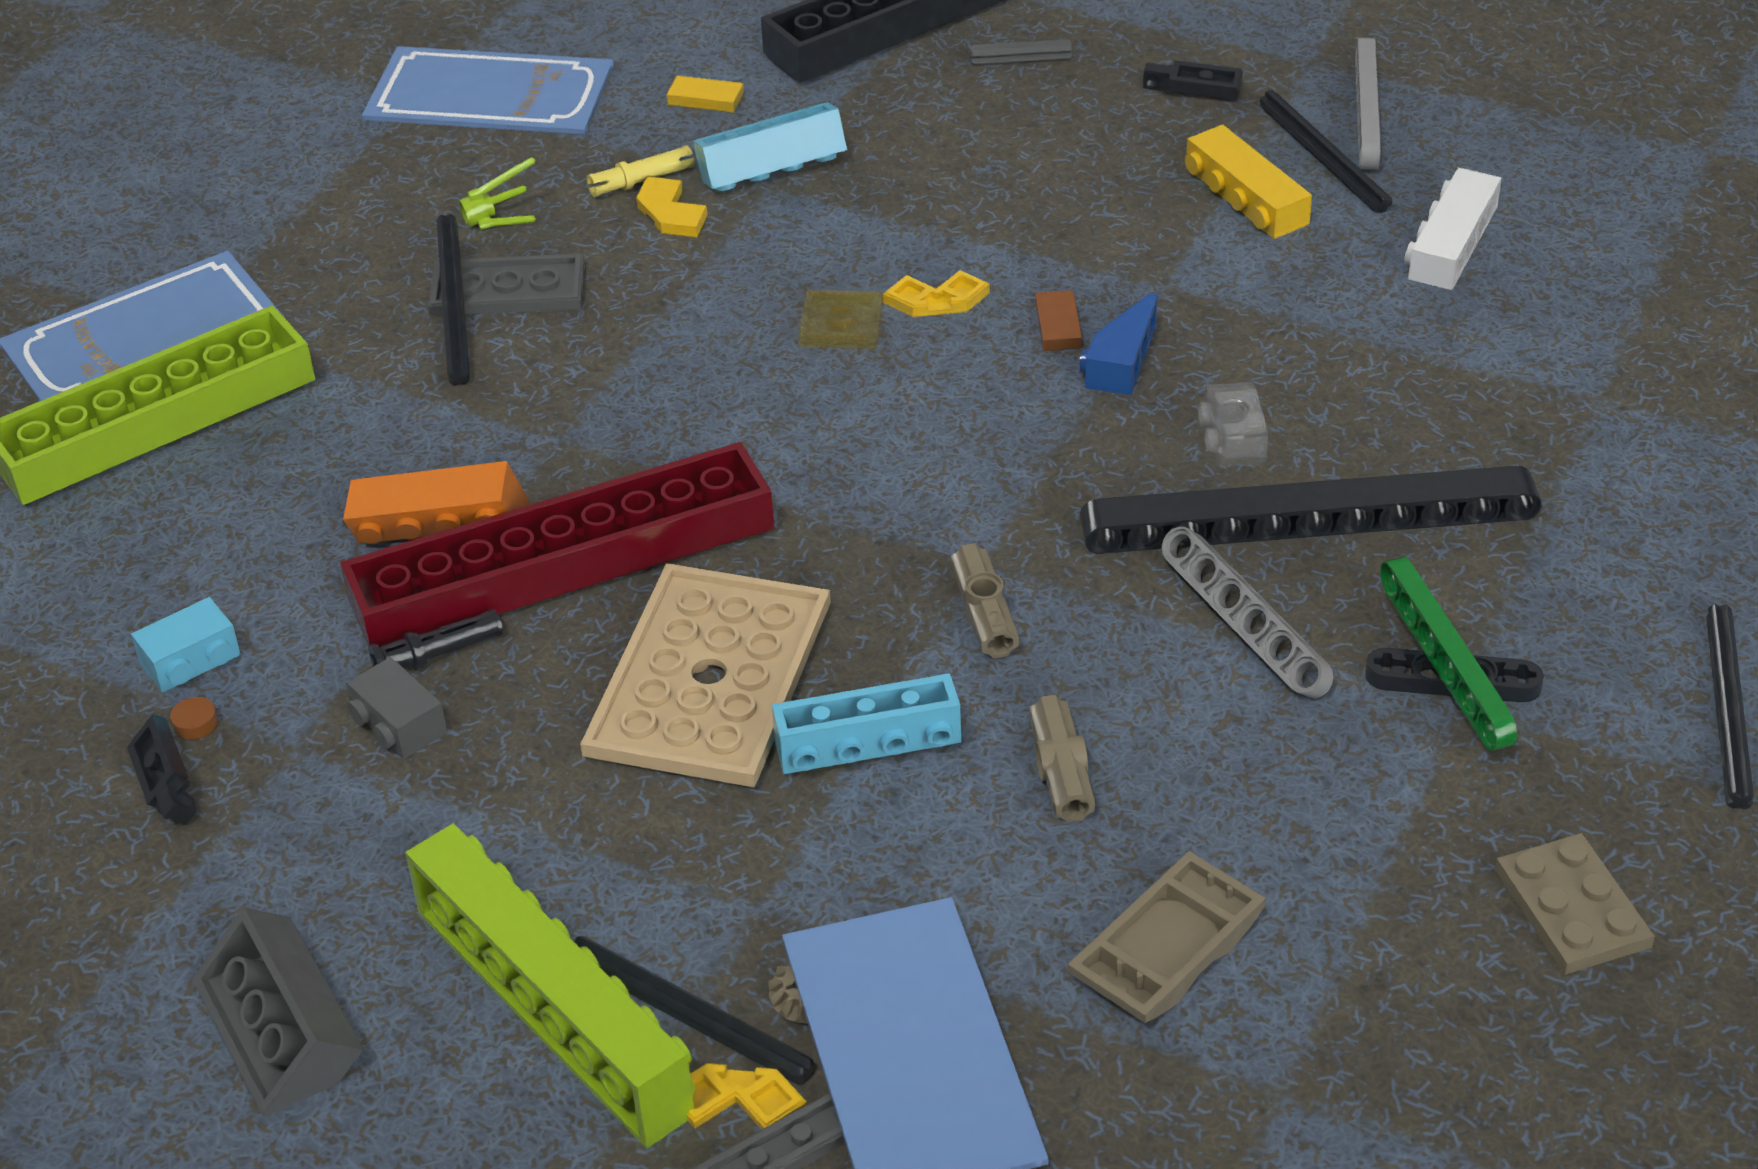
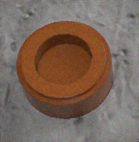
(194, 718)

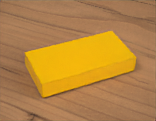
(705, 94)

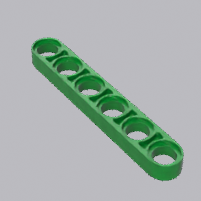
(1448, 654)

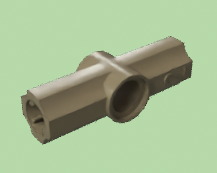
(984, 601)
(1061, 759)

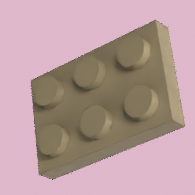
(1574, 903)

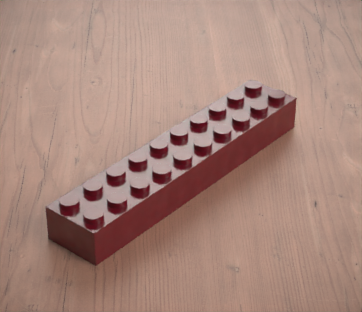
(559, 544)

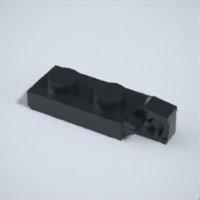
(1194, 78)
(161, 770)

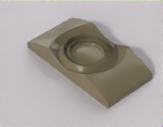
(1168, 938)

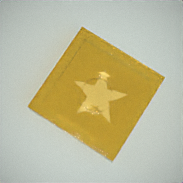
(840, 319)

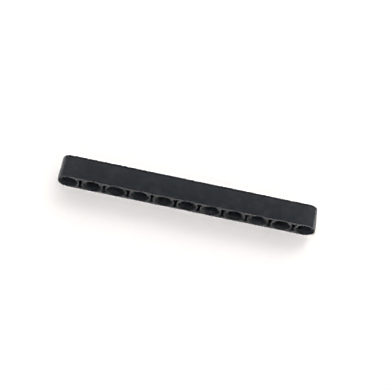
(1312, 508)

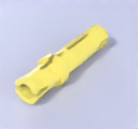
(627, 175)

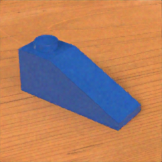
(1120, 349)

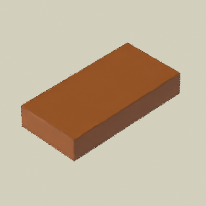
(1058, 320)

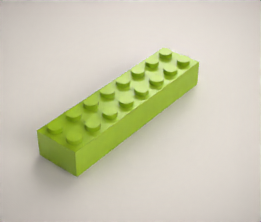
(151, 403)
(553, 984)

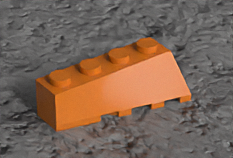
(429, 501)

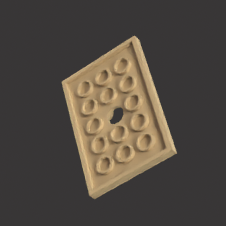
(695, 619)

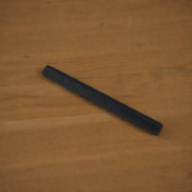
(1326, 151)
(452, 300)
(1729, 707)
(703, 1015)

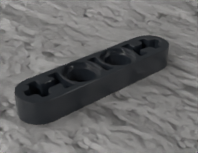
(1399, 659)

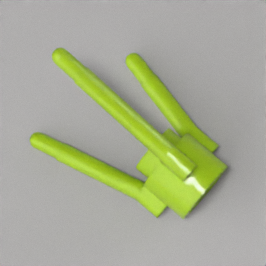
(479, 207)

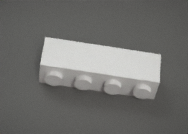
(1453, 228)

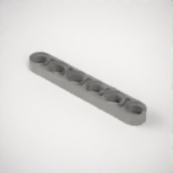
(1367, 104)
(1241, 615)

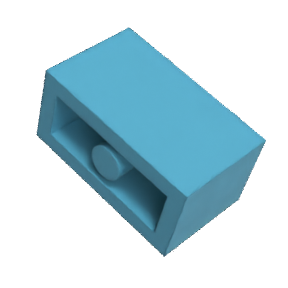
(185, 644)

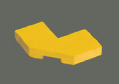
(660, 201)
(953, 296)
(761, 1094)

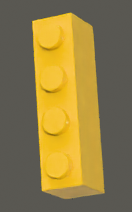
(1248, 181)

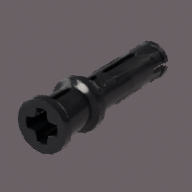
(416, 649)

